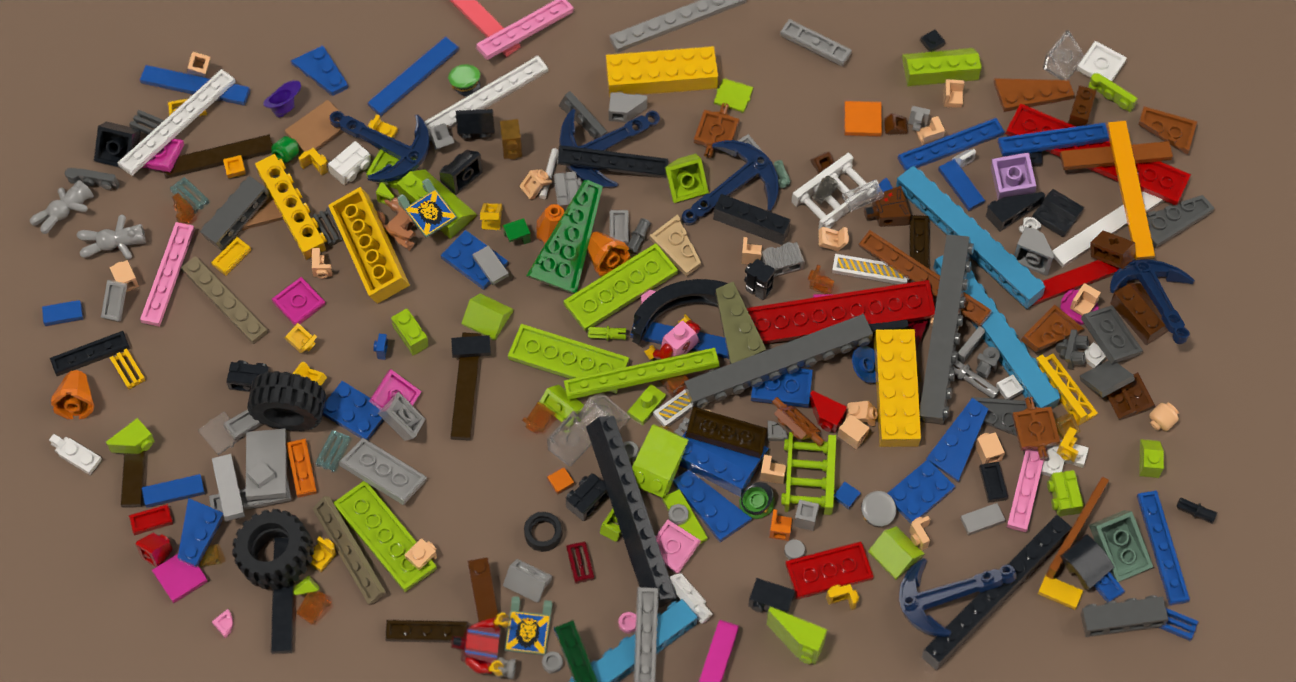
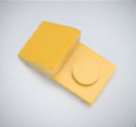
(491, 216)

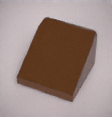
(895, 124)
(822, 161)

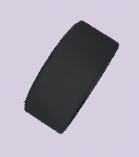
(544, 545)

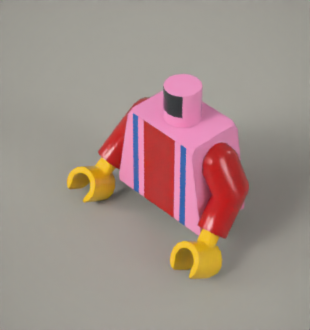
(677, 341)

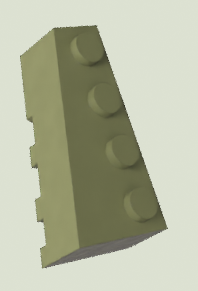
(738, 328)

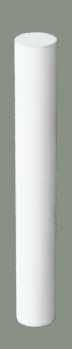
(550, 168)

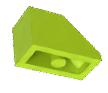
(131, 439)
(1151, 458)

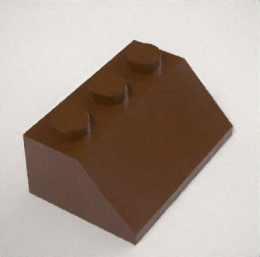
(1139, 312)

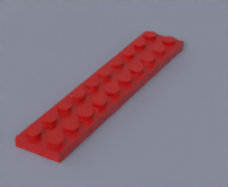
(1154, 177)
(879, 305)

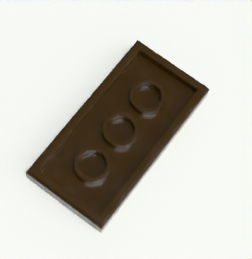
(726, 432)

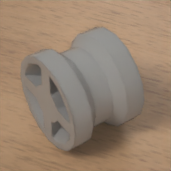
(508, 669)

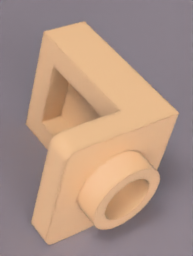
(833, 239)
(863, 411)
(918, 534)
(421, 553)

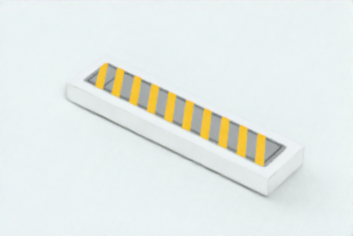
(866, 269)
(673, 409)

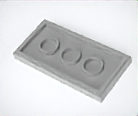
(271, 449)
(382, 471)

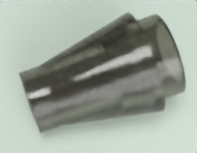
(825, 189)

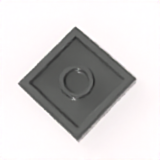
(1107, 378)

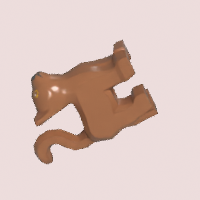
(399, 226)

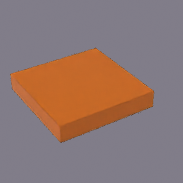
(862, 118)

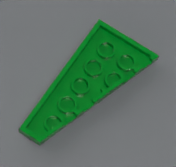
(565, 250)

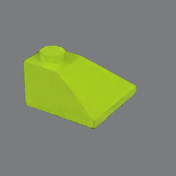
(686, 178)

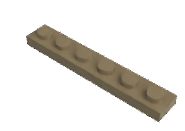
(224, 300)
(349, 550)

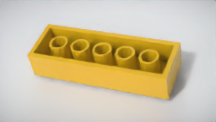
(662, 71)
(368, 245)
(897, 388)

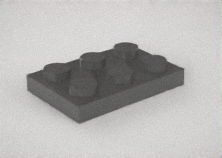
(1111, 334)

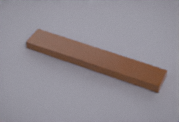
(1104, 157)
(1077, 527)

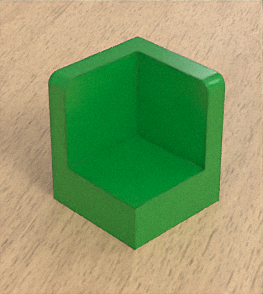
(517, 230)

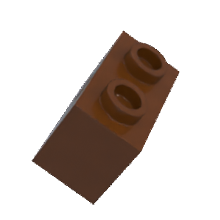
(1082, 106)
(1112, 249)

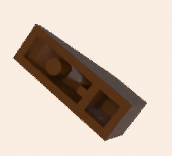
(482, 589)

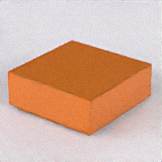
(560, 480)

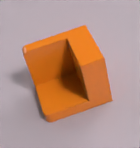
(780, 527)

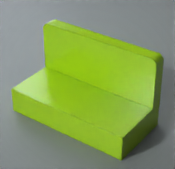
(556, 399)

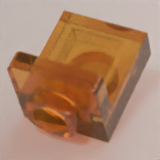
(539, 418)
(313, 606)

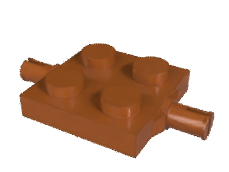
(715, 128)
(799, 424)
(1036, 428)

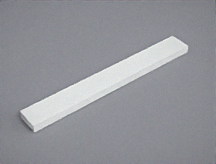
(491, 93)
(176, 122)
(1110, 223)

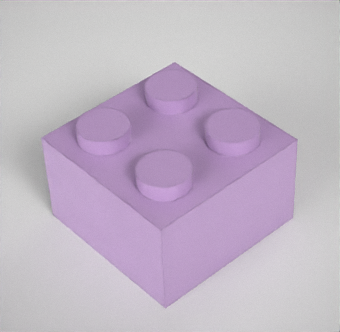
(1013, 175)

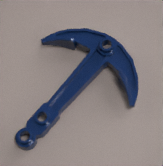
(603, 143)
(402, 151)
(746, 173)
(1147, 272)
(930, 598)

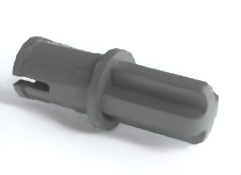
(638, 235)

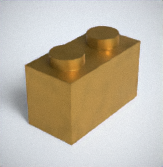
(511, 139)

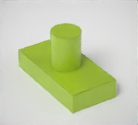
(646, 404)

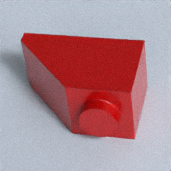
(827, 412)
(154, 548)

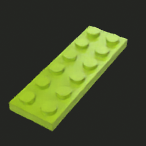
(620, 287)
(561, 354)
(382, 534)

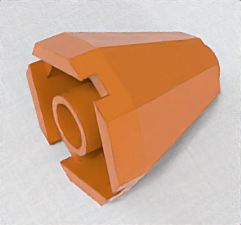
(547, 221)
(606, 252)
(73, 396)

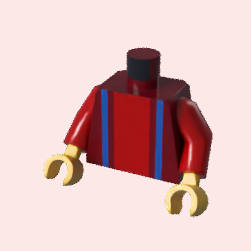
(480, 645)

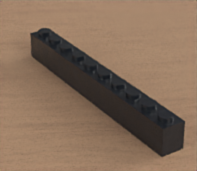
(629, 508)
(990, 600)

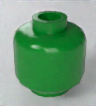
(285, 149)

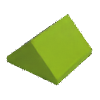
(486, 316)
(895, 552)

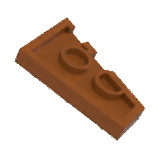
(1169, 127)
(1050, 329)

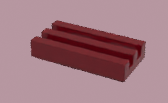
(583, 577)

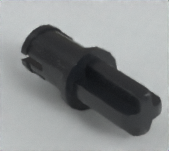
(1197, 510)

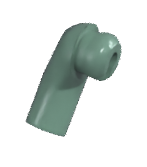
(784, 180)

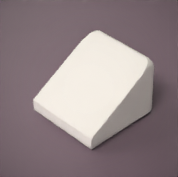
(965, 157)

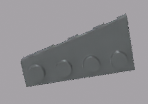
(1177, 218)

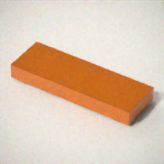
(301, 468)

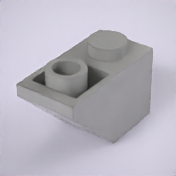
(626, 106)

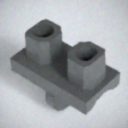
(1069, 349)
(987, 362)

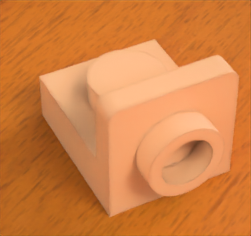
(534, 182)
(319, 267)

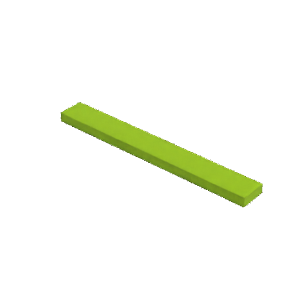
(641, 373)

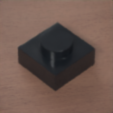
(932, 41)

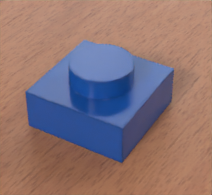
(381, 346)

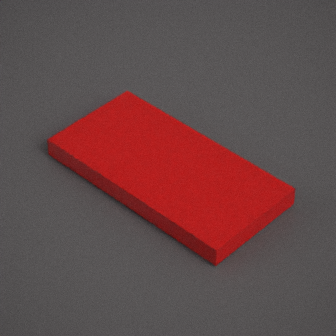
(829, 568)

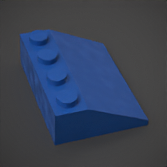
(720, 465)

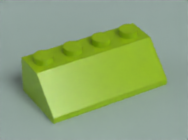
(940, 66)
(413, 190)

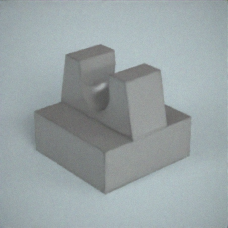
(919, 117)

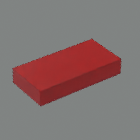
(150, 519)

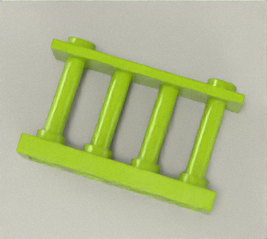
(826, 465)

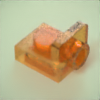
(184, 209)
(820, 283)

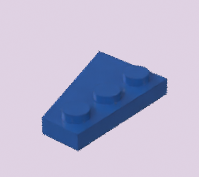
(321, 68)
(198, 531)

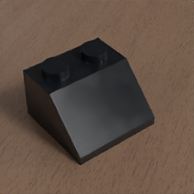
(475, 123)
(114, 142)
(461, 171)

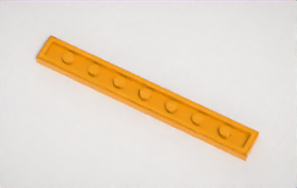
(1130, 189)

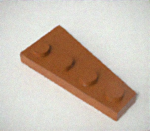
(1031, 92)

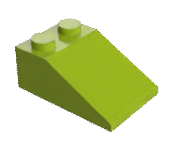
(659, 460)
(800, 636)

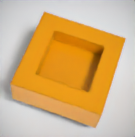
(234, 166)

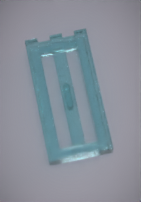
(204, 200)
(326, 465)

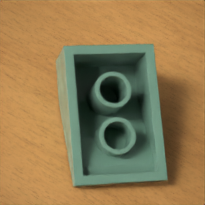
(1122, 543)

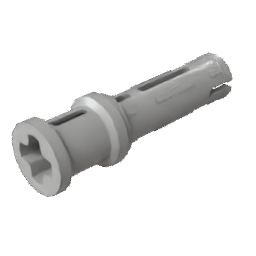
(962, 374)

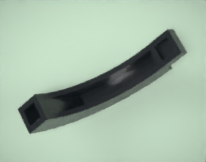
(674, 295)

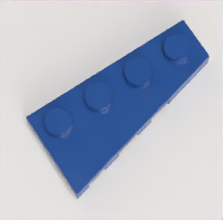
(956, 445)
(713, 509)

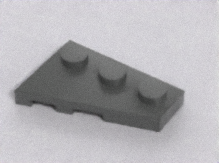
(582, 115)
(1000, 412)

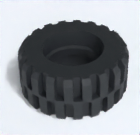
(286, 401)
(284, 568)

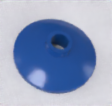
(864, 363)

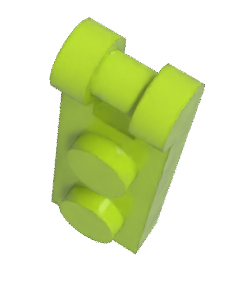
(1112, 92)

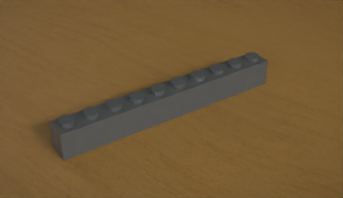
(945, 329)
(778, 361)

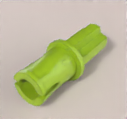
(606, 333)

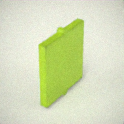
(734, 94)

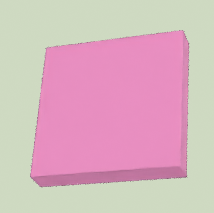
(675, 545)

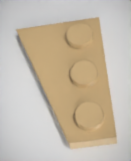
(676, 245)

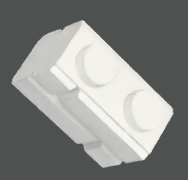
(349, 163)

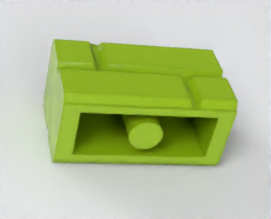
(410, 331)
(1065, 493)

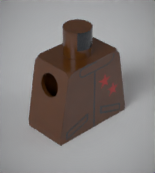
(890, 209)

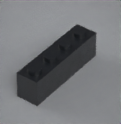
(751, 219)

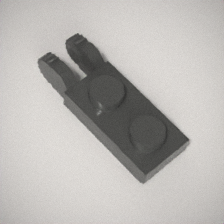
(92, 178)

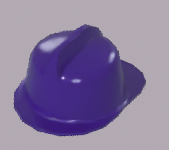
(283, 98)

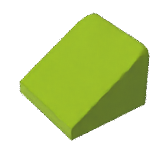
(383, 194)
(306, 586)

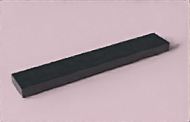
(612, 161)
(282, 609)

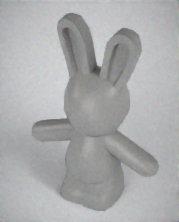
(61, 208)
(109, 239)

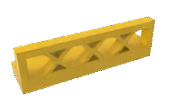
(1066, 397)

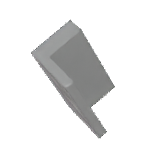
(526, 580)

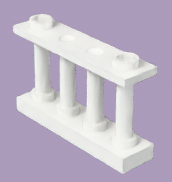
(803, 194)

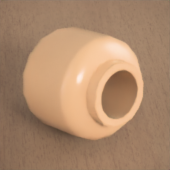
(1164, 416)

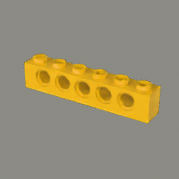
(267, 169)

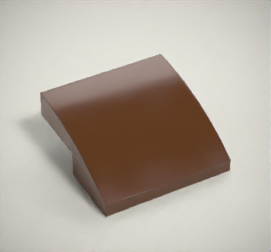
(1131, 399)

